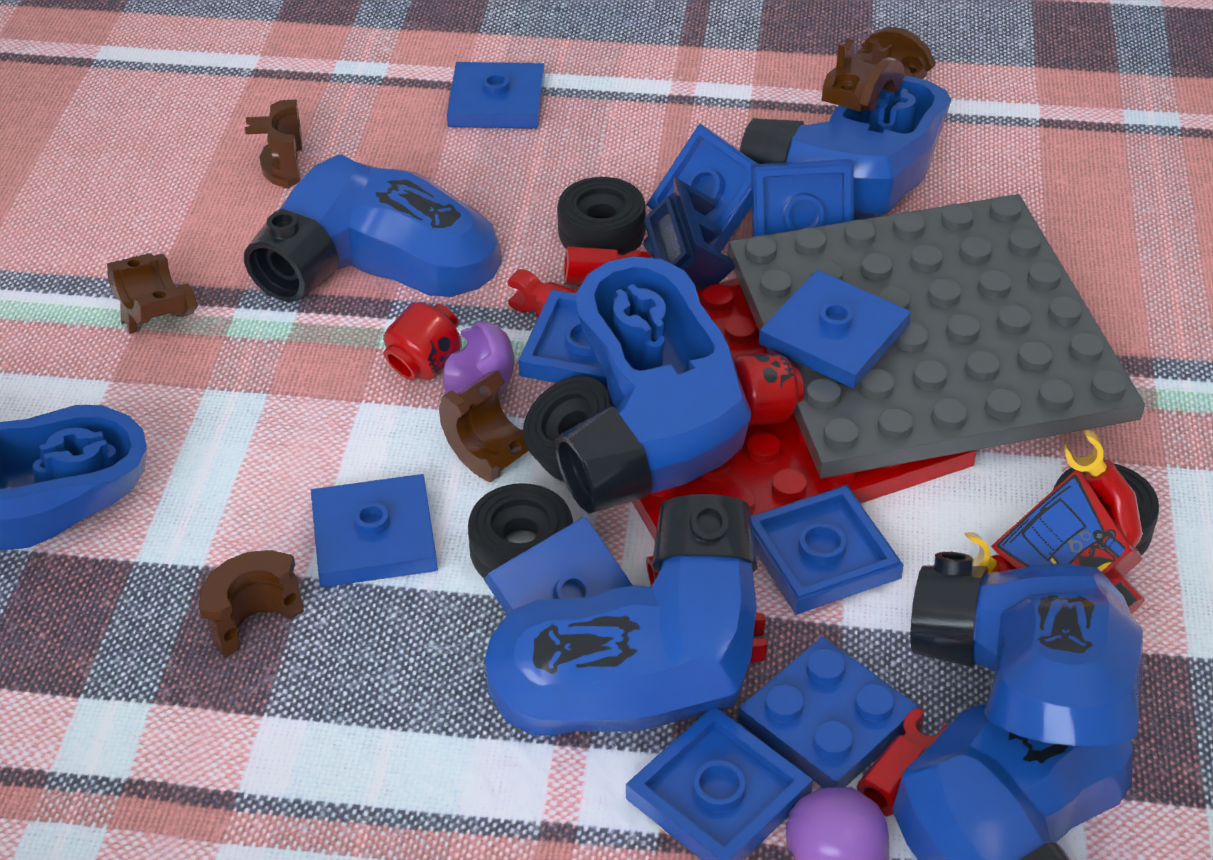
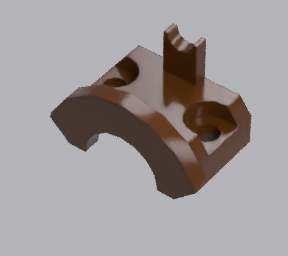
(901, 46)
(859, 83)
(284, 139)
(148, 290)
(479, 427)
(245, 587)

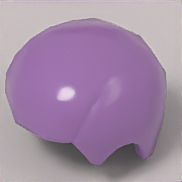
(486, 351)
(837, 827)

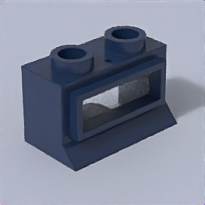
(679, 234)

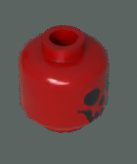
(422, 340)
(770, 387)

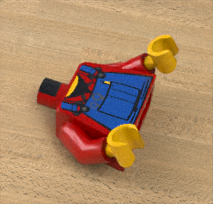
(1081, 522)

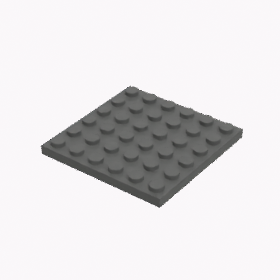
(991, 342)

